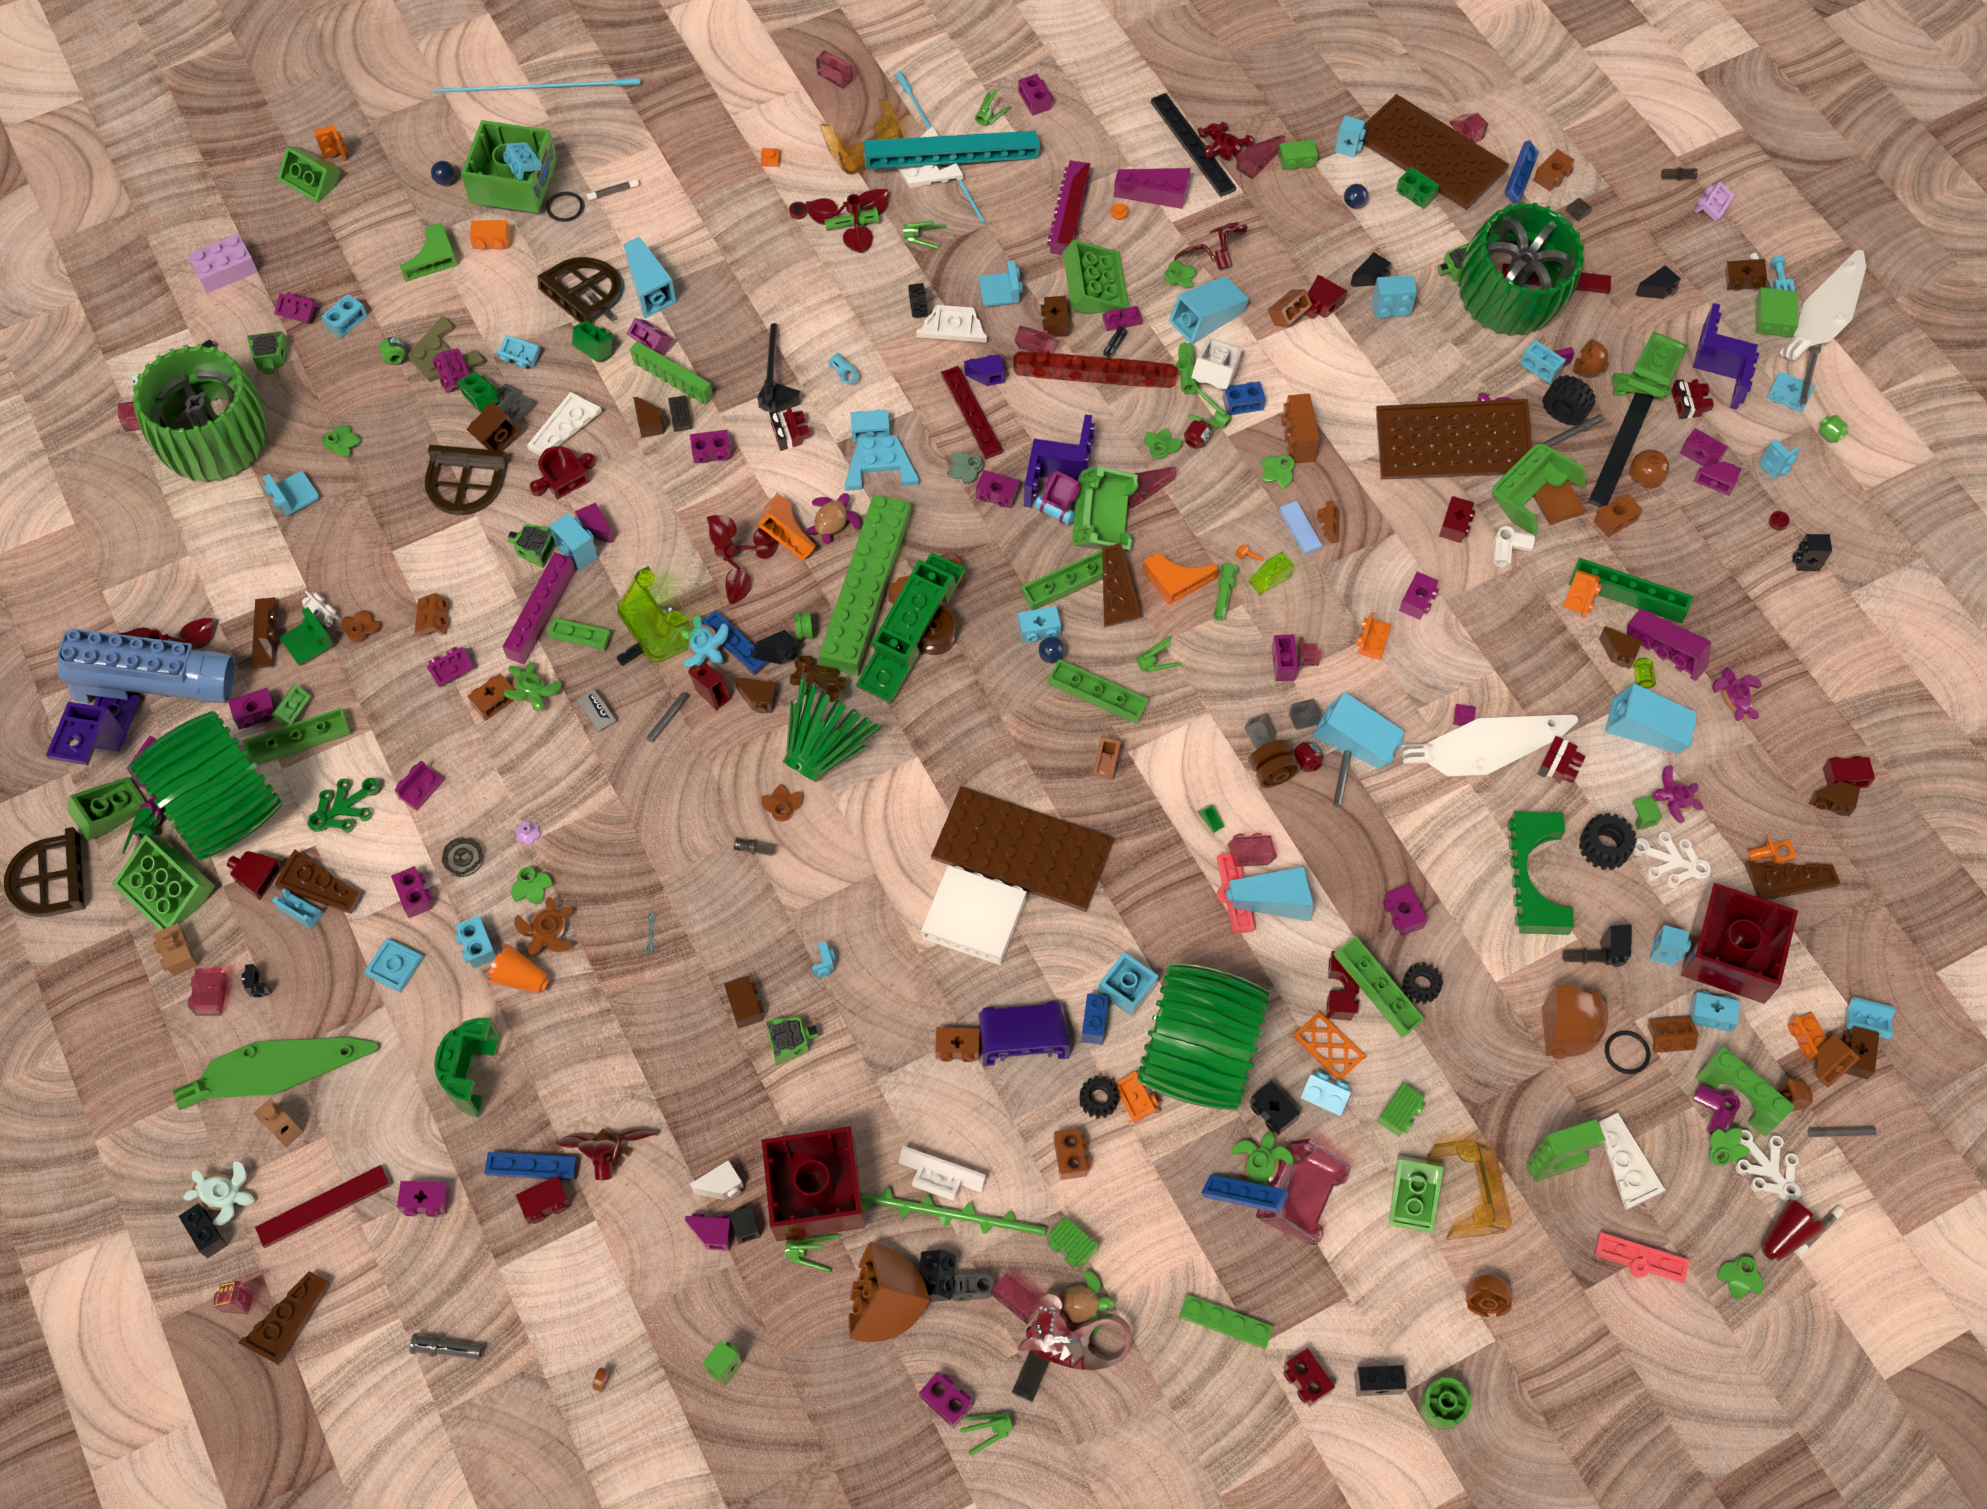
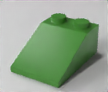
(104, 807)
(1415, 1193)

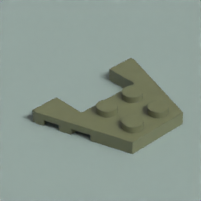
(431, 345)

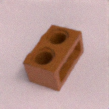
(1066, 1154)

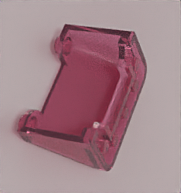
(1308, 1189)

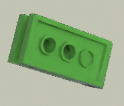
(1657, 364)

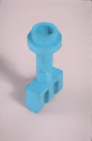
(1785, 284)

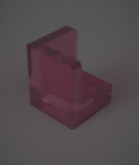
(1308, 653)

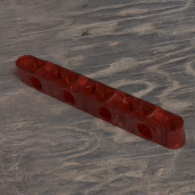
(1095, 369)

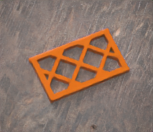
(1327, 1063)

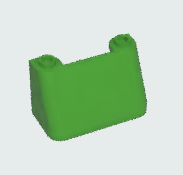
(1103, 508)

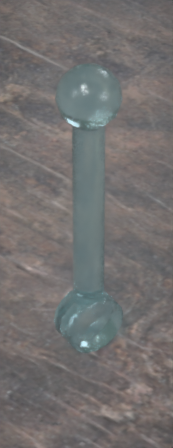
(651, 917)

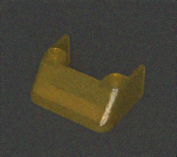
(851, 158)
(1494, 1213)

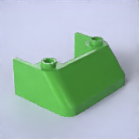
(1527, 476)

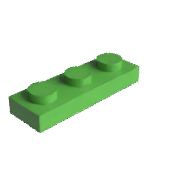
(579, 634)

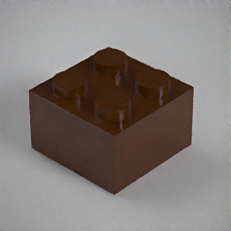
(493, 428)

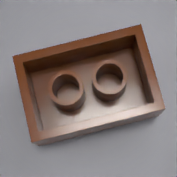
(1300, 428)

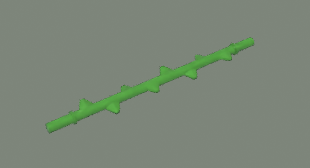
(946, 1215)

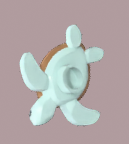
(220, 1192)

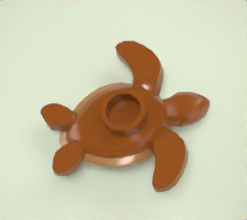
(545, 928)

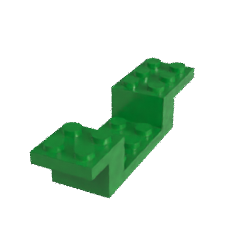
(905, 624)

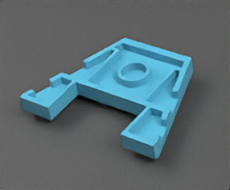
(878, 455)

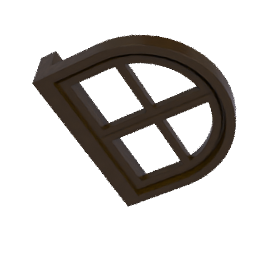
(567, 298)
(468, 459)
(73, 873)

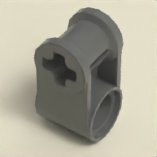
(970, 1287)

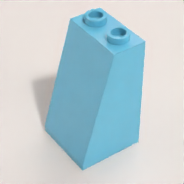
(649, 278)
(1207, 308)
(1651, 719)
(1360, 730)

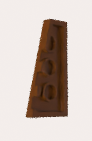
(1119, 595)
(1788, 879)
(310, 881)
(279, 1329)

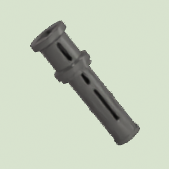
(434, 1343)

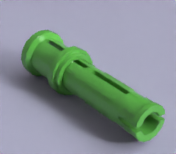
(830, 223)
(1225, 585)

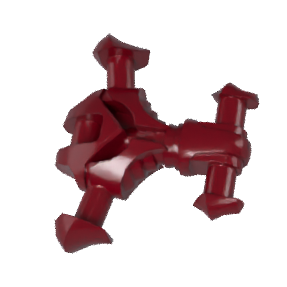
(1224, 142)

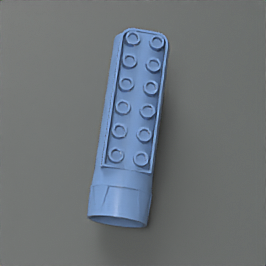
(119, 664)

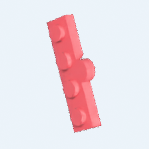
(1240, 919)
(1641, 1258)

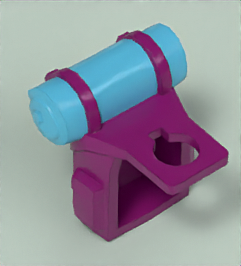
(1058, 497)

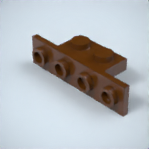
(263, 633)

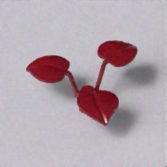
(854, 238)
(1221, 256)
(721, 531)
(196, 633)
(596, 1149)

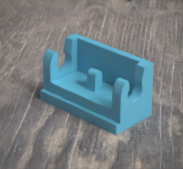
(298, 909)

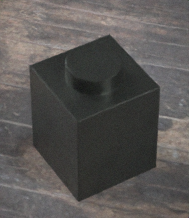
(744, 1224)

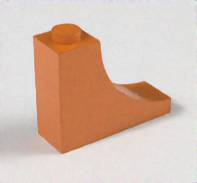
(780, 524)
(1174, 580)

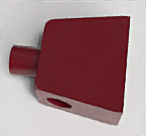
(1325, 297)
(706, 678)
(254, 872)

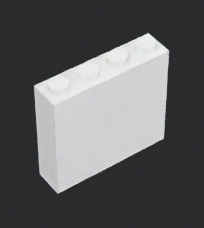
(974, 914)

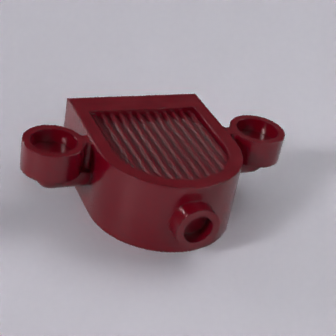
(561, 471)

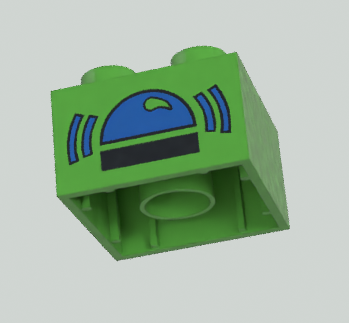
(491, 180)

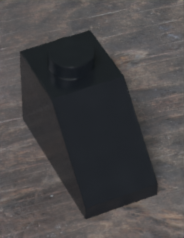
(1367, 273)
(1659, 284)
(782, 399)
(776, 648)
(1617, 944)

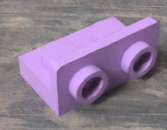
(1714, 201)

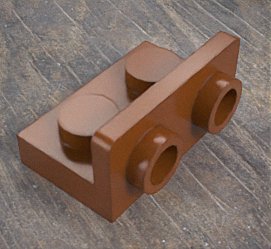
(1673, 1034)

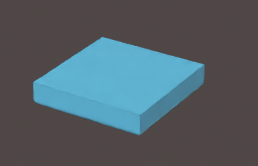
(393, 965)

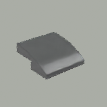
(513, 403)

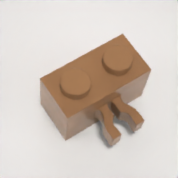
(174, 949)

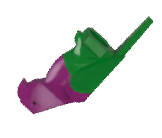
(145, 821)

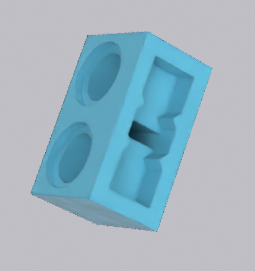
(344, 316)
(1542, 362)
(479, 940)

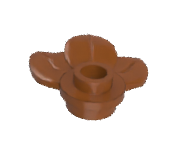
(359, 626)
(781, 801)

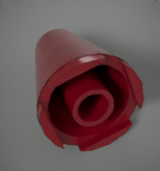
(1790, 1231)

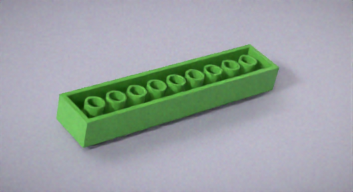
(865, 585)

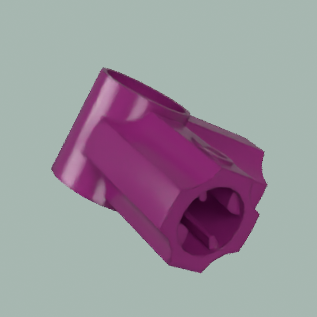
(1714, 1100)

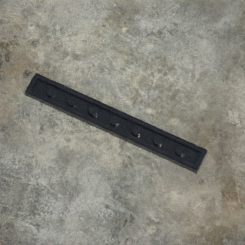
(1192, 144)
(1621, 449)

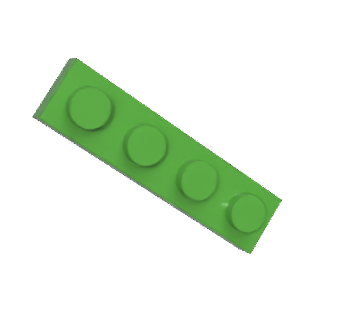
(1226, 1322)

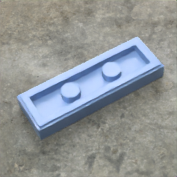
(1300, 528)

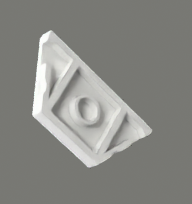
(952, 324)

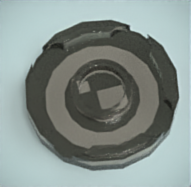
(462, 857)

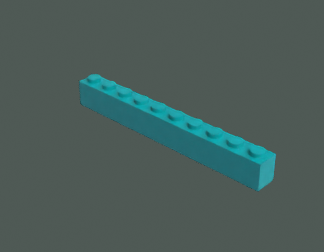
(950, 149)

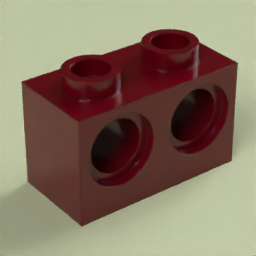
(1313, 1375)

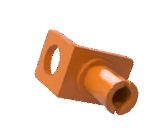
(1770, 851)

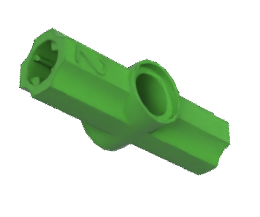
(1186, 365)

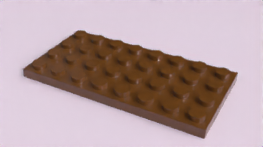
(1434, 149)
(1452, 438)
(1023, 848)

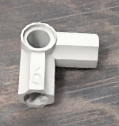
(1513, 540)

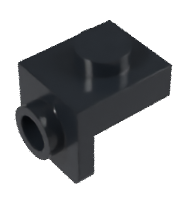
(251, 983)

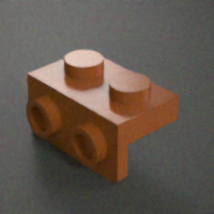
(431, 614)

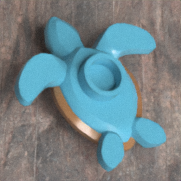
(705, 643)

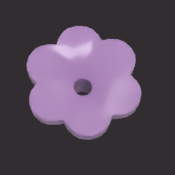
(527, 833)

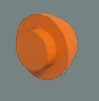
(1119, 211)

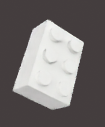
(1217, 363)

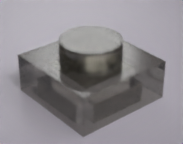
(1578, 209)

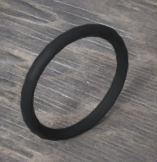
(565, 219)
(1616, 1067)

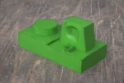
(291, 705)

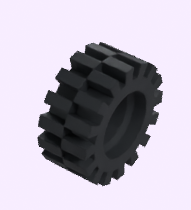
(917, 300)
(1427, 972)
(1095, 1109)

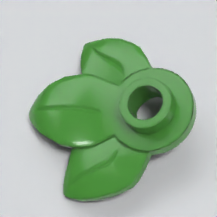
(1180, 274)
(341, 441)
(1163, 442)
(1276, 471)
(531, 888)
(1729, 1145)
(1741, 1281)

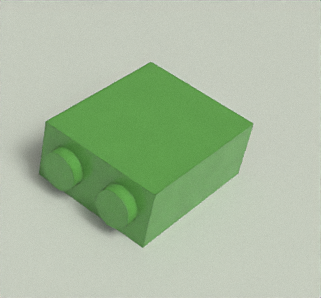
(1776, 312)

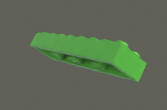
(671, 373)
(1063, 581)
(1098, 691)
(297, 737)
(1378, 986)

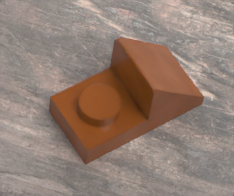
(1107, 757)

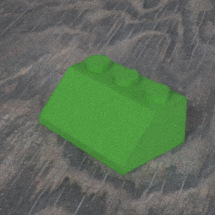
(308, 173)

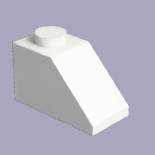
(719, 1183)

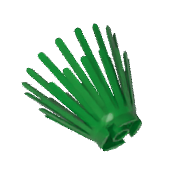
(818, 744)

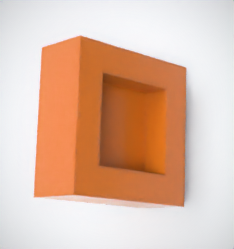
(770, 157)

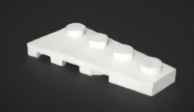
(563, 423)
(1629, 1166)

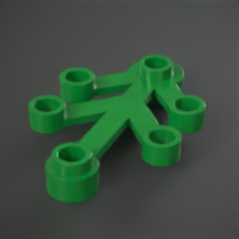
(341, 806)

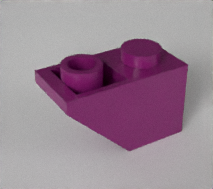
(711, 1231)

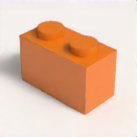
(490, 234)

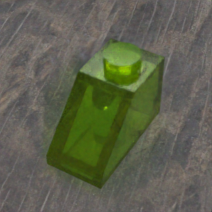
(1272, 573)

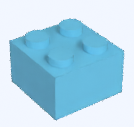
(1394, 296)
(574, 541)
(1128, 984)

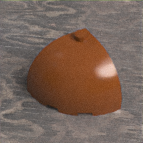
(1573, 1021)
(887, 1295)

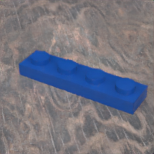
(1521, 172)
(735, 643)
(530, 1166)
(1245, 1193)

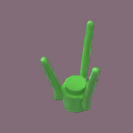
(985, 114)
(911, 231)
(1221, 418)
(1147, 659)
(796, 1248)
(998, 1422)

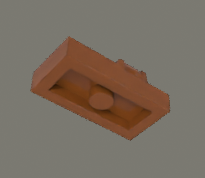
(1330, 516)

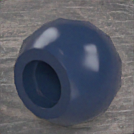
(443, 173)
(1356, 196)
(1051, 649)

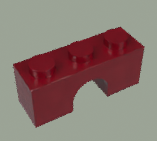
(1341, 1003)

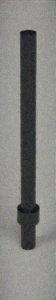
(769, 383)

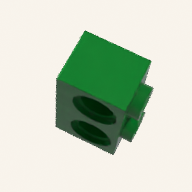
(1417, 188)
(478, 390)

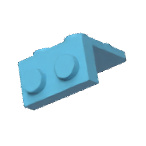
(1001, 288)
(291, 492)

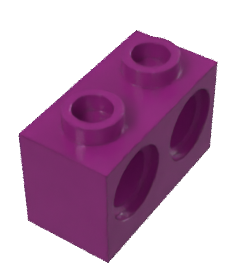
(1035, 94)
(649, 335)
(710, 446)
(409, 893)
(941, 1403)

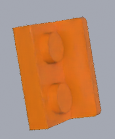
(330, 142)
(1581, 592)
(1374, 637)
(1808, 1035)
(1137, 1098)

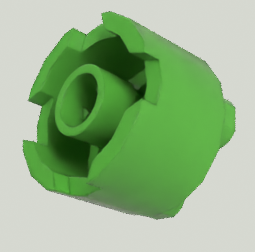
(1455, 1396)

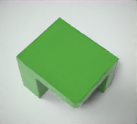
(1648, 813)

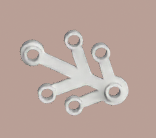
(1673, 860)
(1770, 1168)

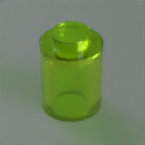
(1644, 673)

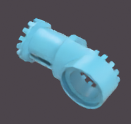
(843, 368)

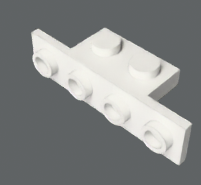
(940, 1175)

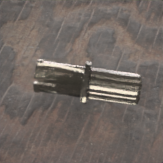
(1679, 173)
(754, 846)
(1584, 956)

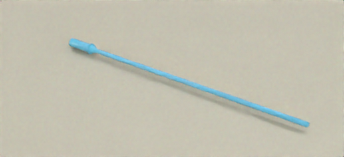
(619, 82)
(907, 88)

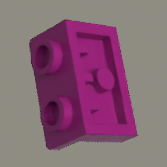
(295, 308)
(450, 368)
(450, 666)
(418, 786)

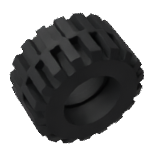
(1569, 400)
(1600, 854)

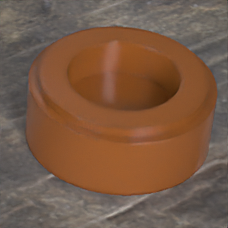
(600, 1379)

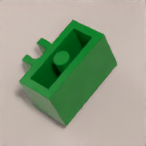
(592, 341)

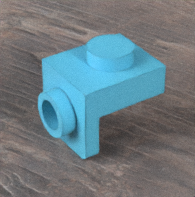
(826, 967)

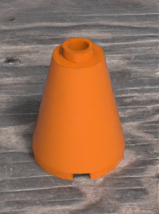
(517, 972)

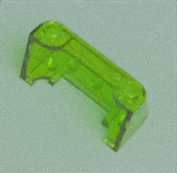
(656, 632)

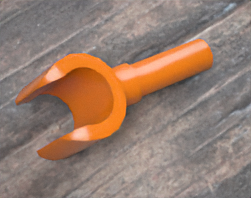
(1243, 550)

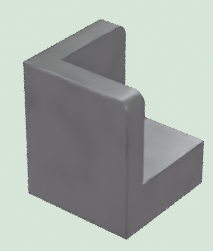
(1304, 714)
(1260, 730)

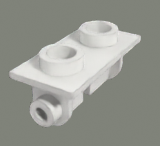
(326, 611)

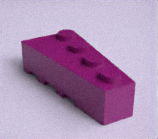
(1153, 186)
(1671, 642)

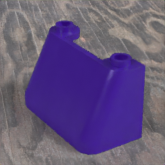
(1023, 1032)

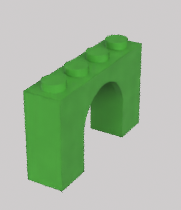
(1768, 1103)
(1565, 1150)

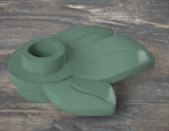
(963, 467)

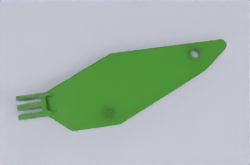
(270, 1068)

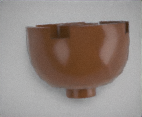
(1592, 360)
(1649, 468)
(1488, 1295)

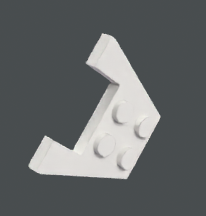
(923, 175)

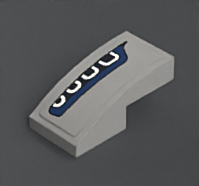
(596, 710)

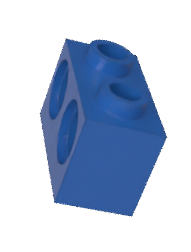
(1244, 398)
(1094, 1019)

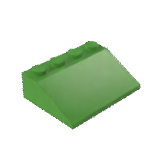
(1094, 278)
(162, 882)

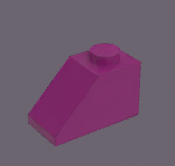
(1718, 476)
(593, 520)

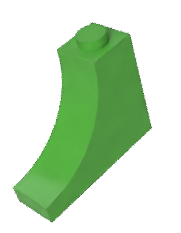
(433, 257)

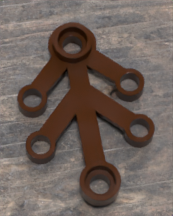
(806, 665)

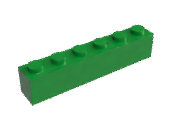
(1637, 591)

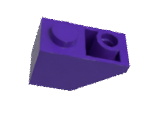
(985, 370)

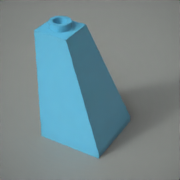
(1274, 893)

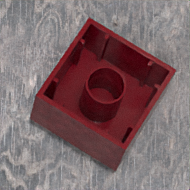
(1740, 943)
(813, 1184)

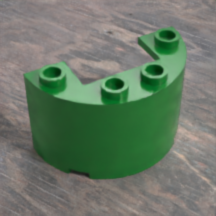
(455, 1057)

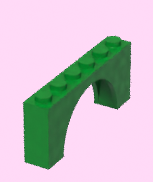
(1534, 911)

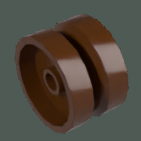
(940, 633)
(1274, 763)

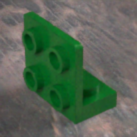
(306, 639)

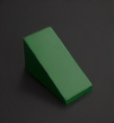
(1211, 818)

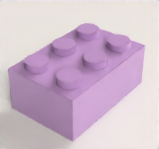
(222, 263)

